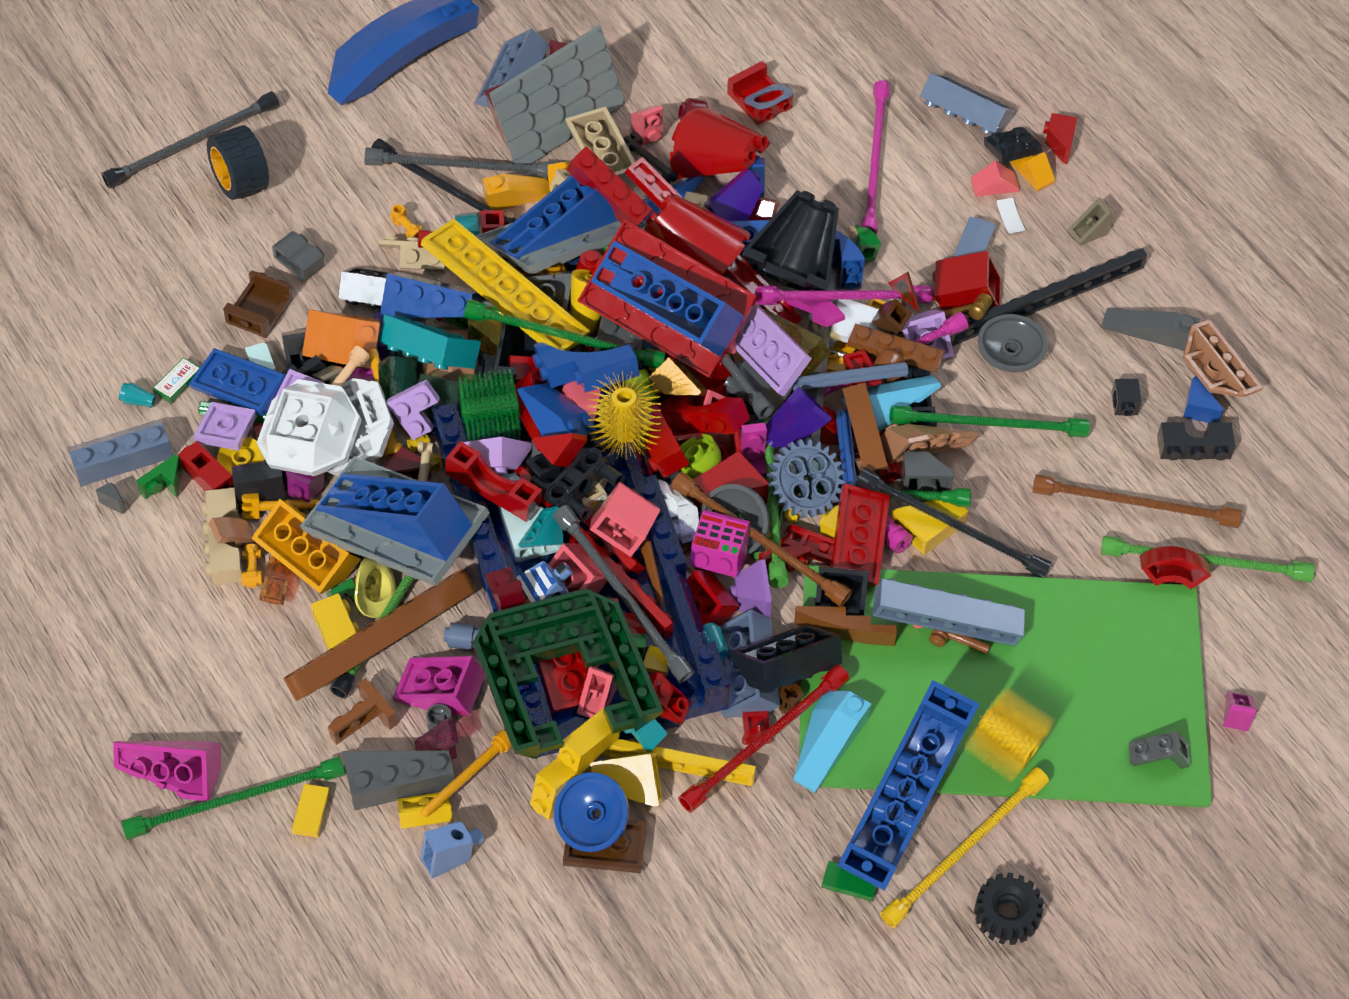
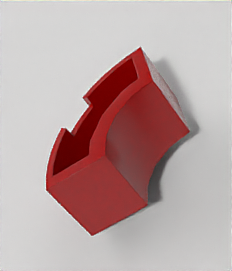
(1176, 565)

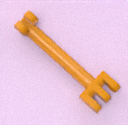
(252, 505)

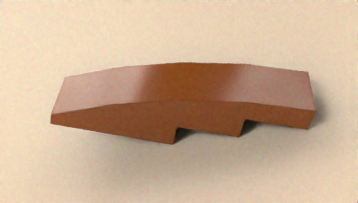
(865, 427)
(849, 627)

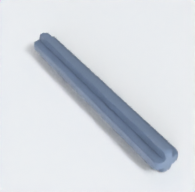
(851, 376)

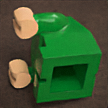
(865, 240)

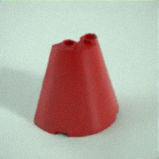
(713, 145)
(697, 233)

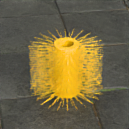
(624, 415)
(1009, 734)

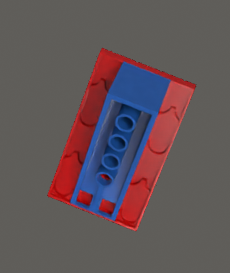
(667, 299)

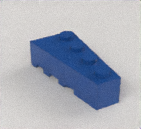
(423, 298)

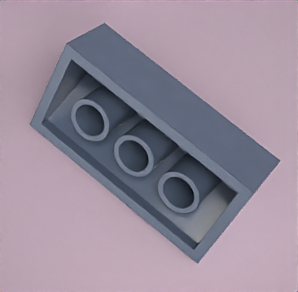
(513, 59)
(967, 103)
(120, 452)
(737, 633)

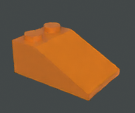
(335, 335)

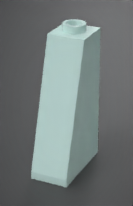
(516, 529)

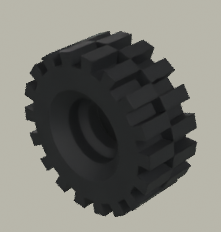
(1015, 892)

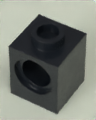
(1126, 397)

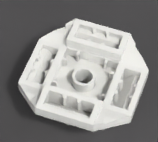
(376, 421)
(319, 444)

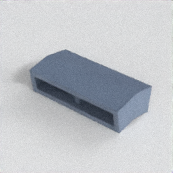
(974, 237)

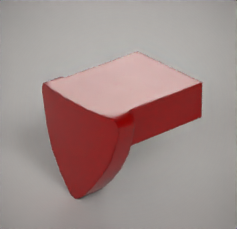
(754, 725)

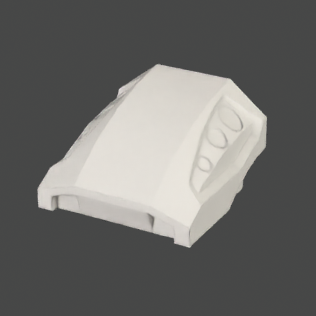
(682, 512)

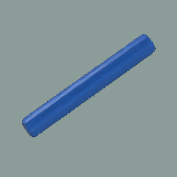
(846, 447)

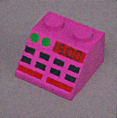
(720, 543)

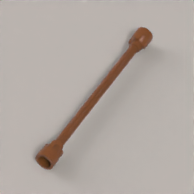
(1226, 516)
(834, 590)

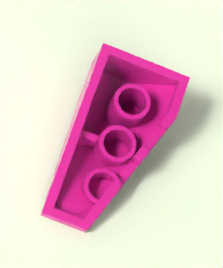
(180, 766)

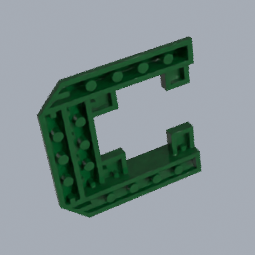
(555, 628)

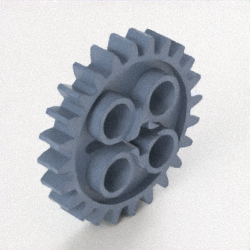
(785, 480)

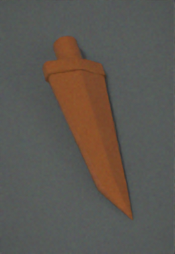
(649, 561)

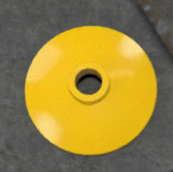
(248, 453)

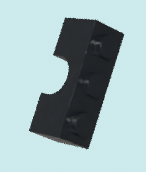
(1177, 444)

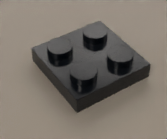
(1012, 145)

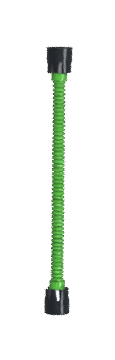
(344, 683)

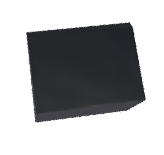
(258, 479)
(853, 579)

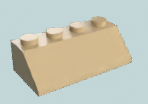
(603, 138)

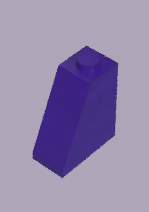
(737, 197)
(795, 419)

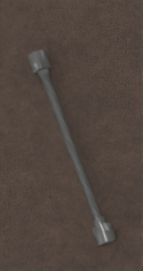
(377, 157)
(760, 404)
(677, 665)

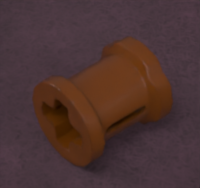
(789, 698)

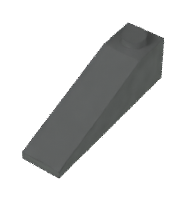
(1154, 326)

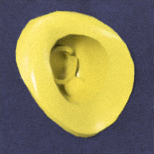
(373, 587)

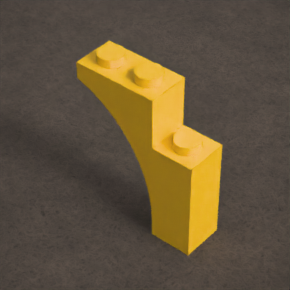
(573, 759)

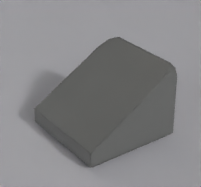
(110, 497)

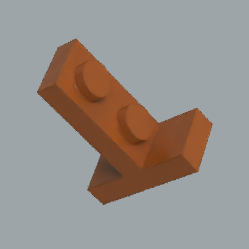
(363, 713)

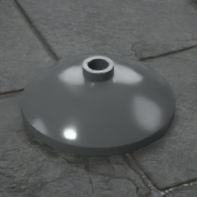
(1015, 335)
(743, 501)

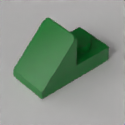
(165, 474)

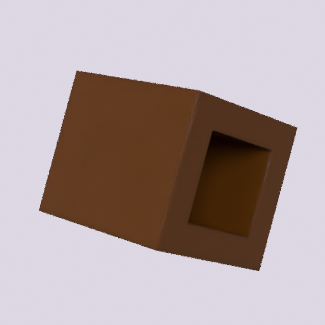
(891, 317)

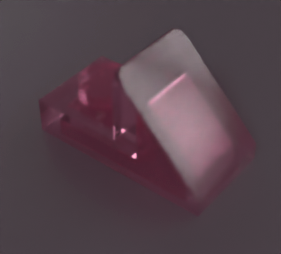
(439, 738)

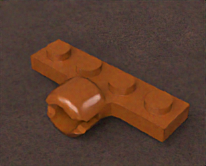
(894, 349)

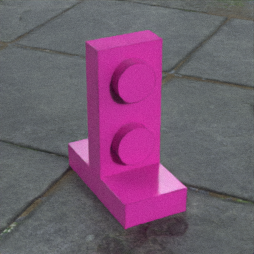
(753, 445)

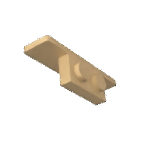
(411, 256)

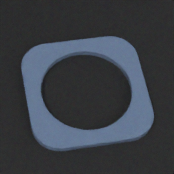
(787, 93)

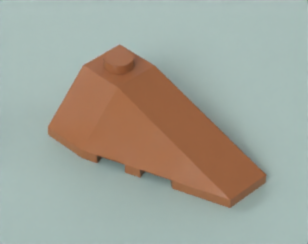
(923, 439)

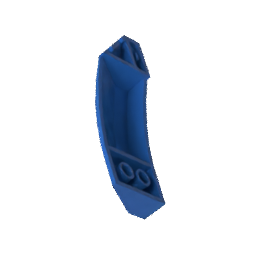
(395, 41)

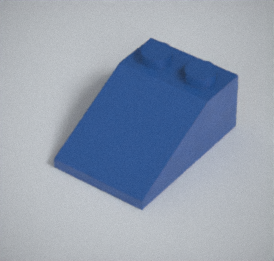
(554, 412)

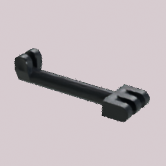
(634, 143)

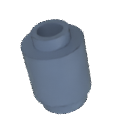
(460, 635)

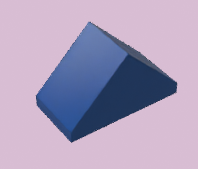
(1202, 404)

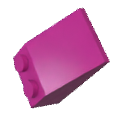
(441, 681)

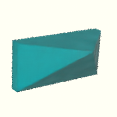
(543, 531)

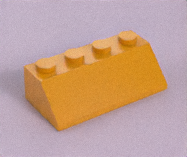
(312, 559)

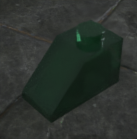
(396, 375)

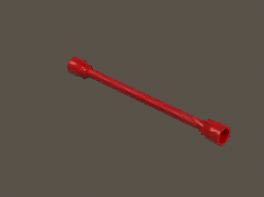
(696, 795)

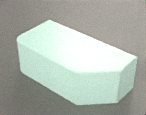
(260, 355)

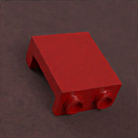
(751, 81)

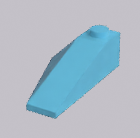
(898, 393)
(830, 732)

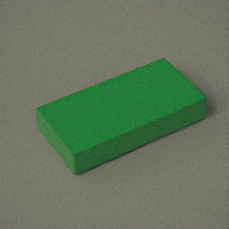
(846, 883)

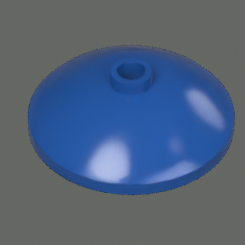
(577, 807)

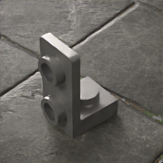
(1160, 747)

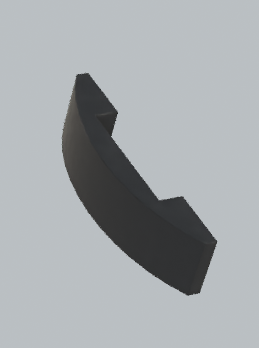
(544, 468)

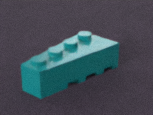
(428, 343)

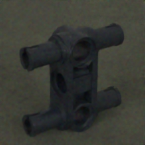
(578, 481)

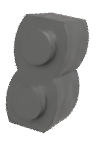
(298, 255)

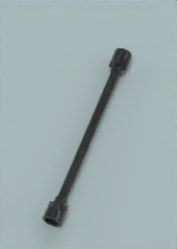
(381, 144)
(1035, 564)

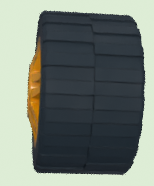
(238, 162)

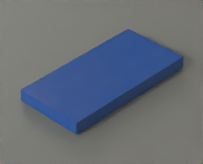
(237, 381)

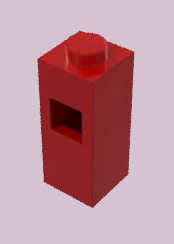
(204, 468)

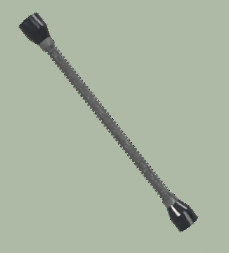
(116, 175)

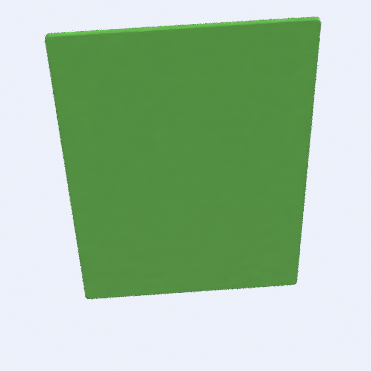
(1093, 656)

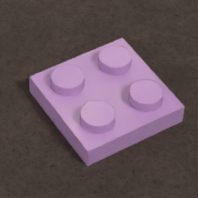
(225, 426)

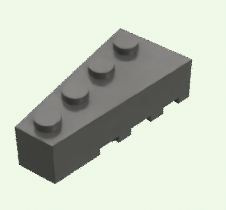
(554, 285)
(392, 775)

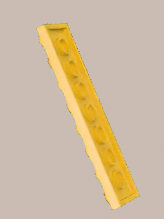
(500, 282)

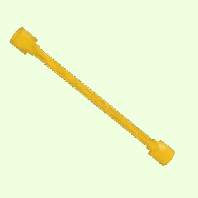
(897, 910)

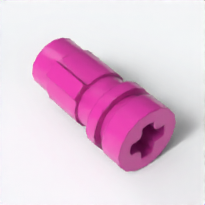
(897, 537)

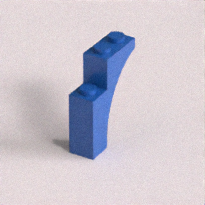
(585, 367)

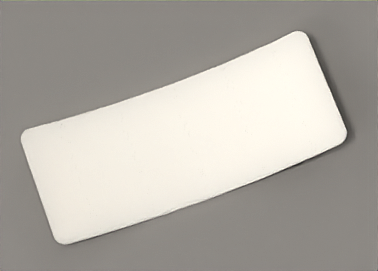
(1010, 215)

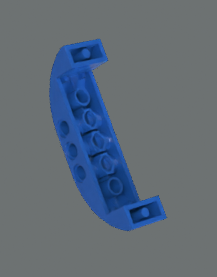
(908, 785)

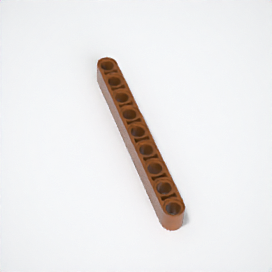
(379, 634)

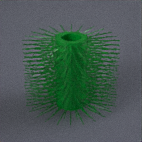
(490, 407)

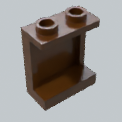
(259, 304)

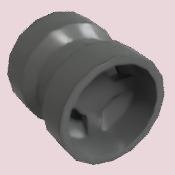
(437, 714)

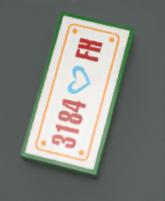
(176, 380)

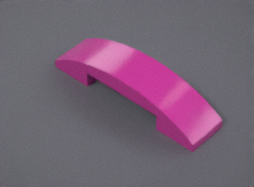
(823, 311)

